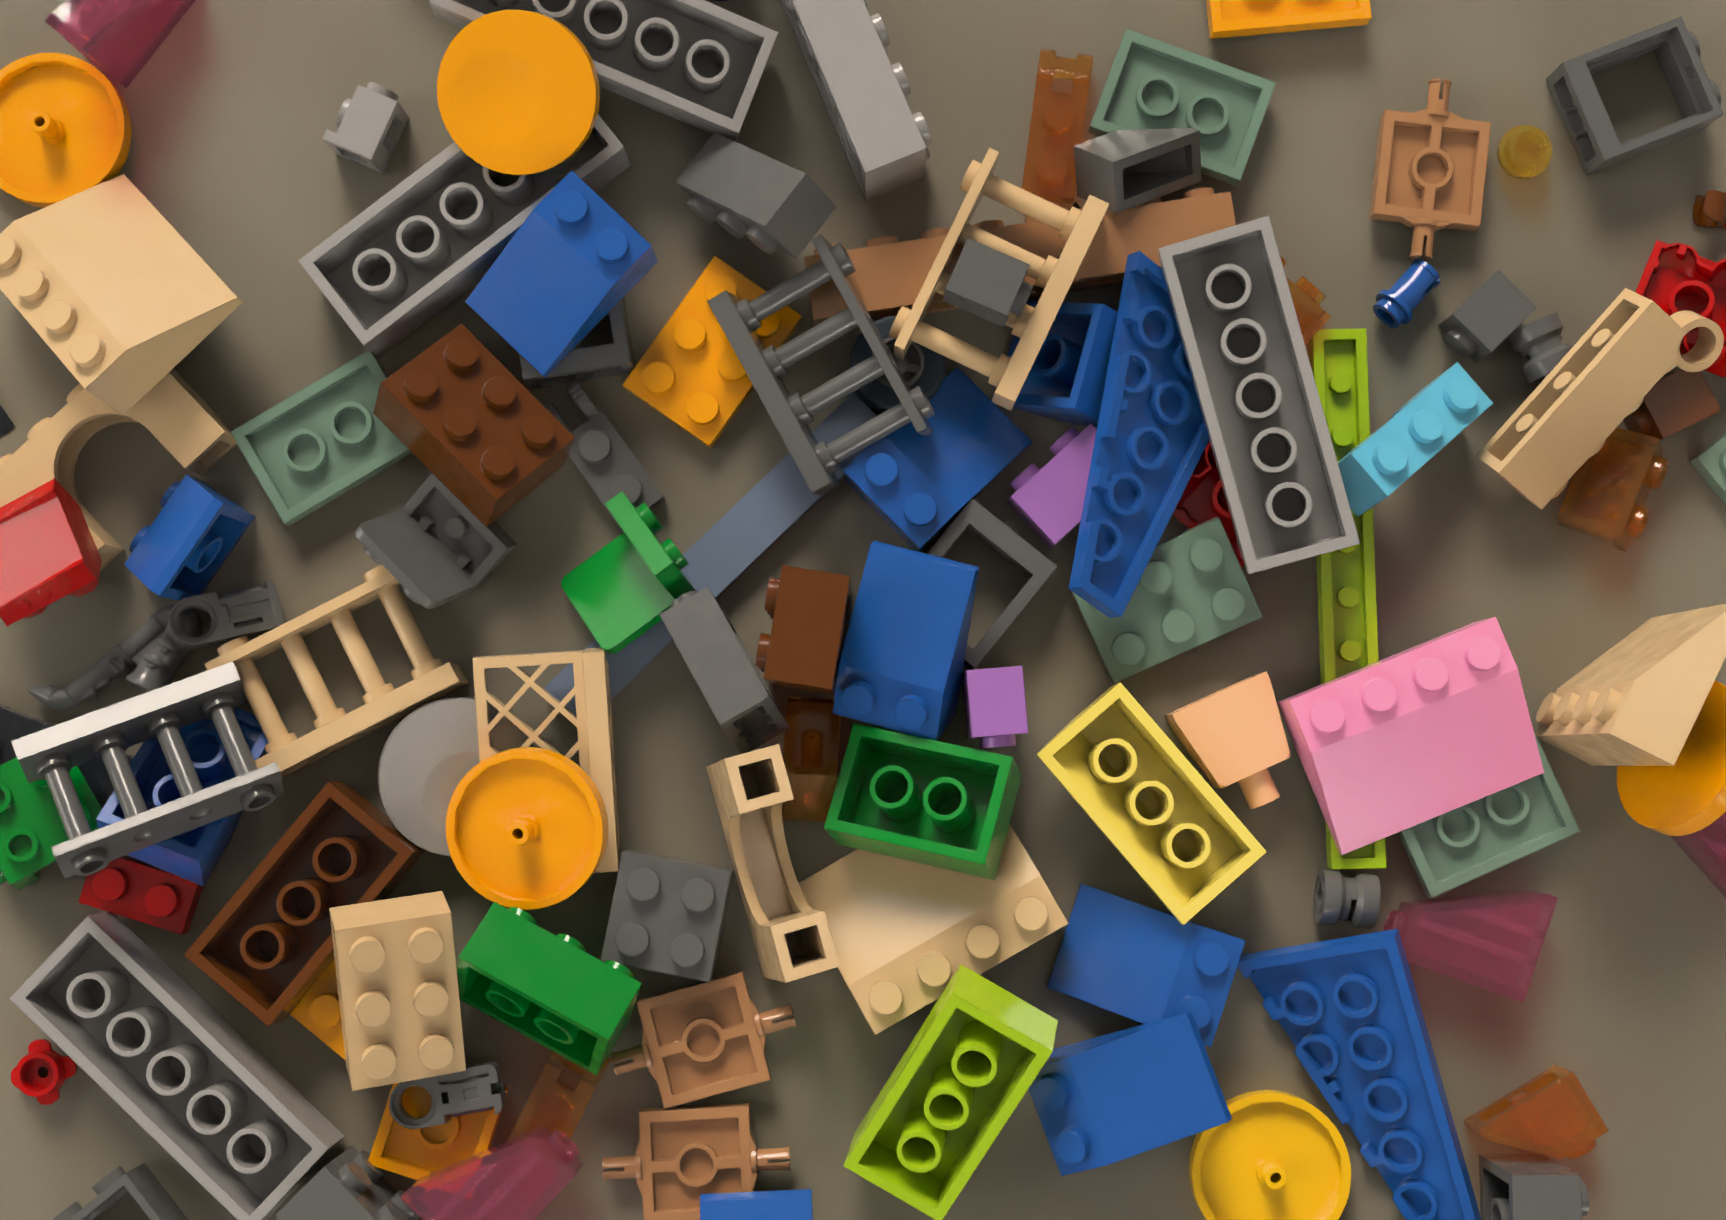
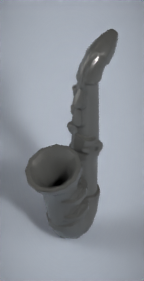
(148, 647)

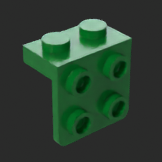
(628, 579)
(32, 823)

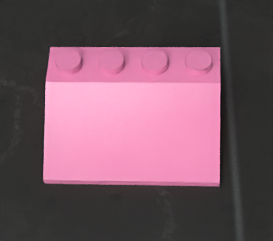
(1414, 734)

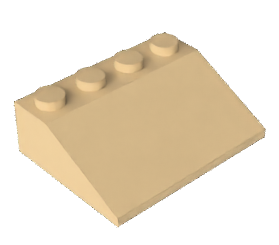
(112, 289)
(1640, 693)
(912, 924)

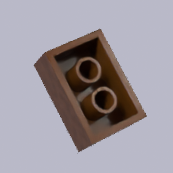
(473, 424)
(806, 630)

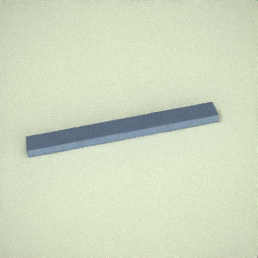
(732, 545)

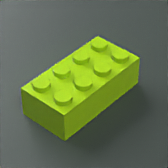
(951, 1093)

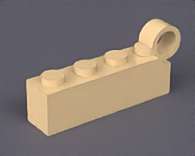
(1593, 393)

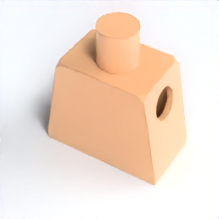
(1235, 737)

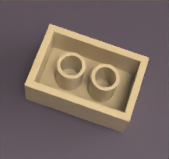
(398, 989)

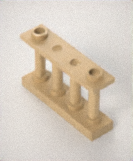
(1050, 274)
(333, 725)

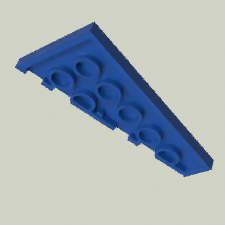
(1143, 443)
(1371, 1057)

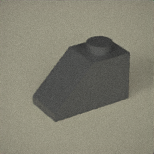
(1137, 165)

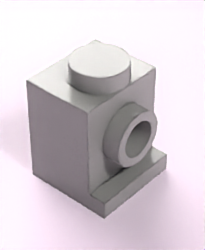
(368, 127)

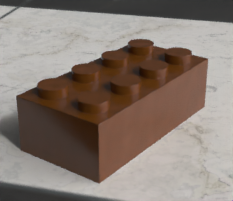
(277, 926)

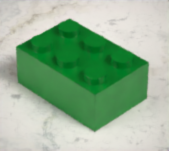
(924, 801)
(546, 987)

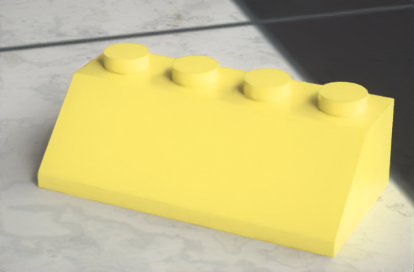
(1150, 802)

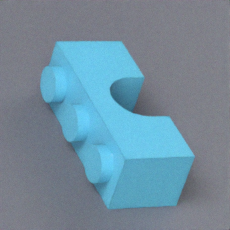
(1411, 438)

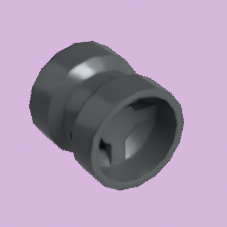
(1540, 345)
(1346, 898)

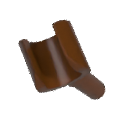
(1710, 210)

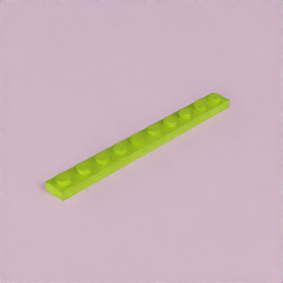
(1346, 575)

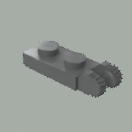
(604, 456)

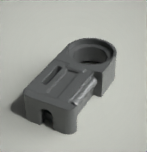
(234, 615)
(454, 1094)

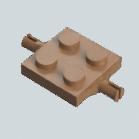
(1430, 170)
(703, 1039)
(692, 1154)

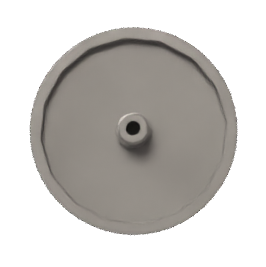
(428, 760)

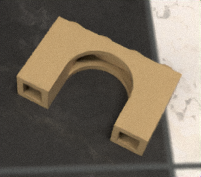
(168, 411)
(786, 931)

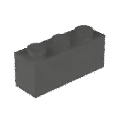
(754, 196)

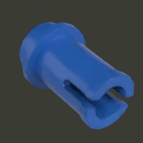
(1398, 302)

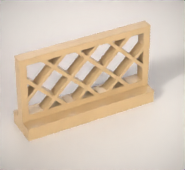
(592, 722)

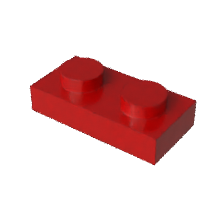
(143, 894)

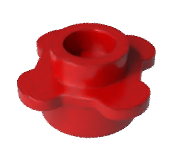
(27, 1072)

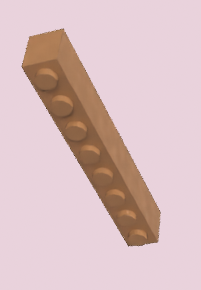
(893, 271)

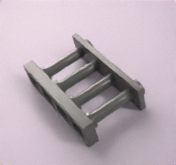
(768, 366)
(109, 733)

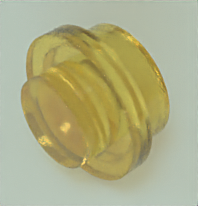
(1524, 151)

